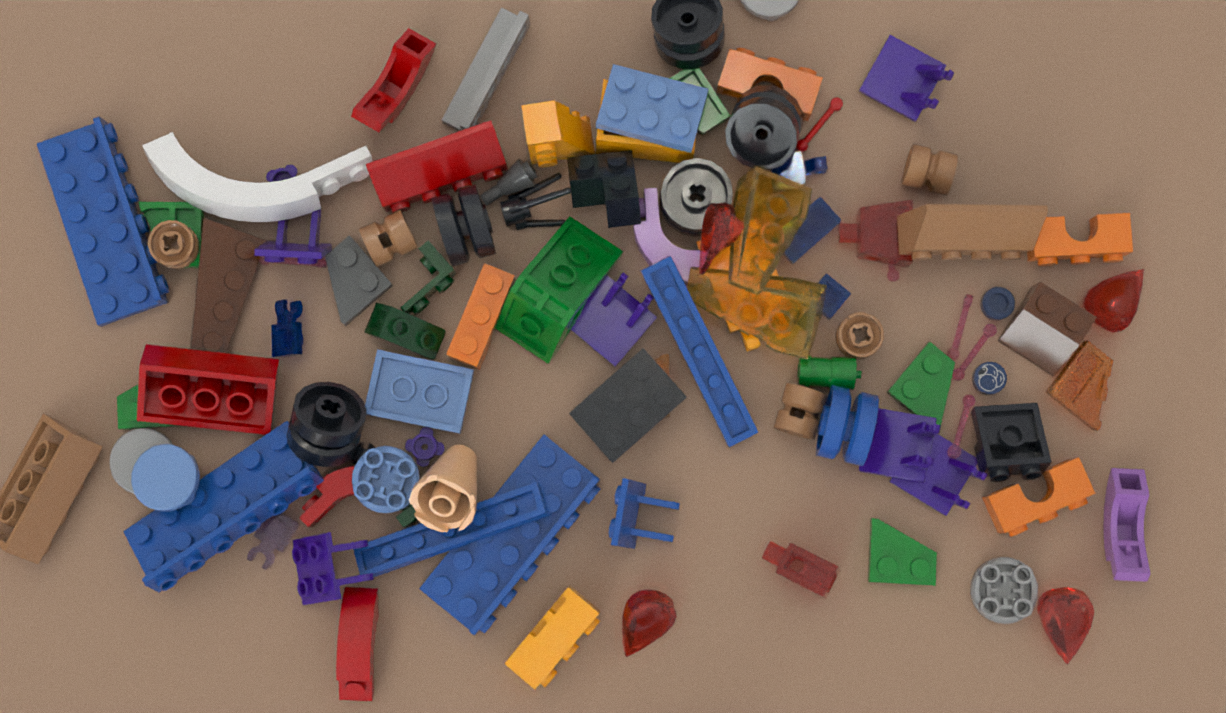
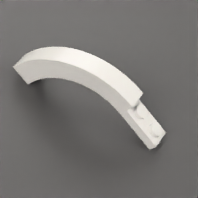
(247, 199)

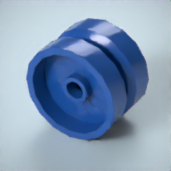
(851, 426)

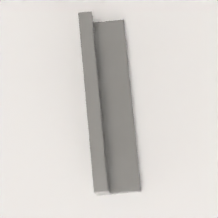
(487, 70)

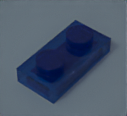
(818, 224)

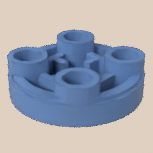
(165, 478)
(385, 479)

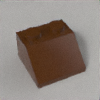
(1047, 328)

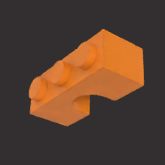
(745, 70)
(1108, 239)
(480, 316)
(1066, 486)

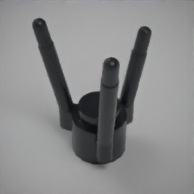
(517, 207)

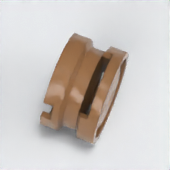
(173, 244)
(859, 335)

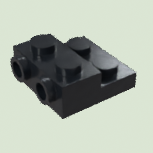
(1010, 441)

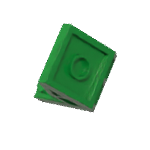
(556, 288)

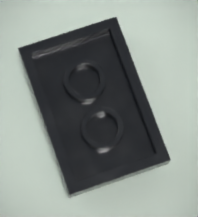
(627, 405)

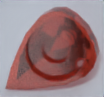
(718, 232)
(1114, 300)
(645, 619)
(1064, 620)

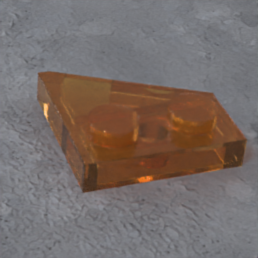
(1083, 384)

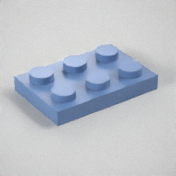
(652, 108)
(419, 391)

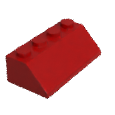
(437, 167)
(207, 389)

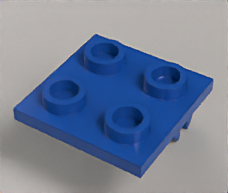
(628, 498)

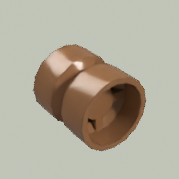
(929, 169)
(398, 232)
(804, 400)

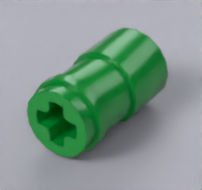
(828, 372)

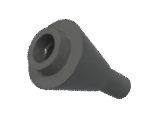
(517, 178)

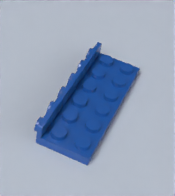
(103, 222)
(225, 507)
(483, 573)

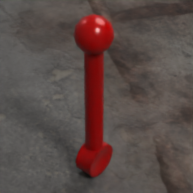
(835, 105)

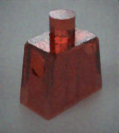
(877, 233)
(817, 574)

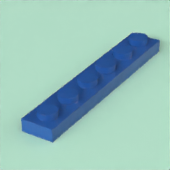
(699, 351)
(421, 542)

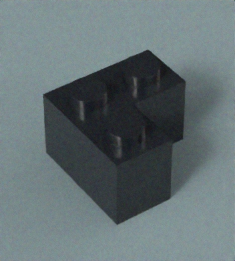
(607, 181)

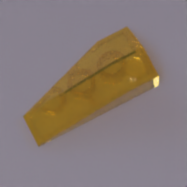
(771, 216)
(781, 315)

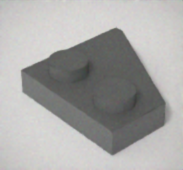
(354, 279)

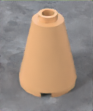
(447, 491)

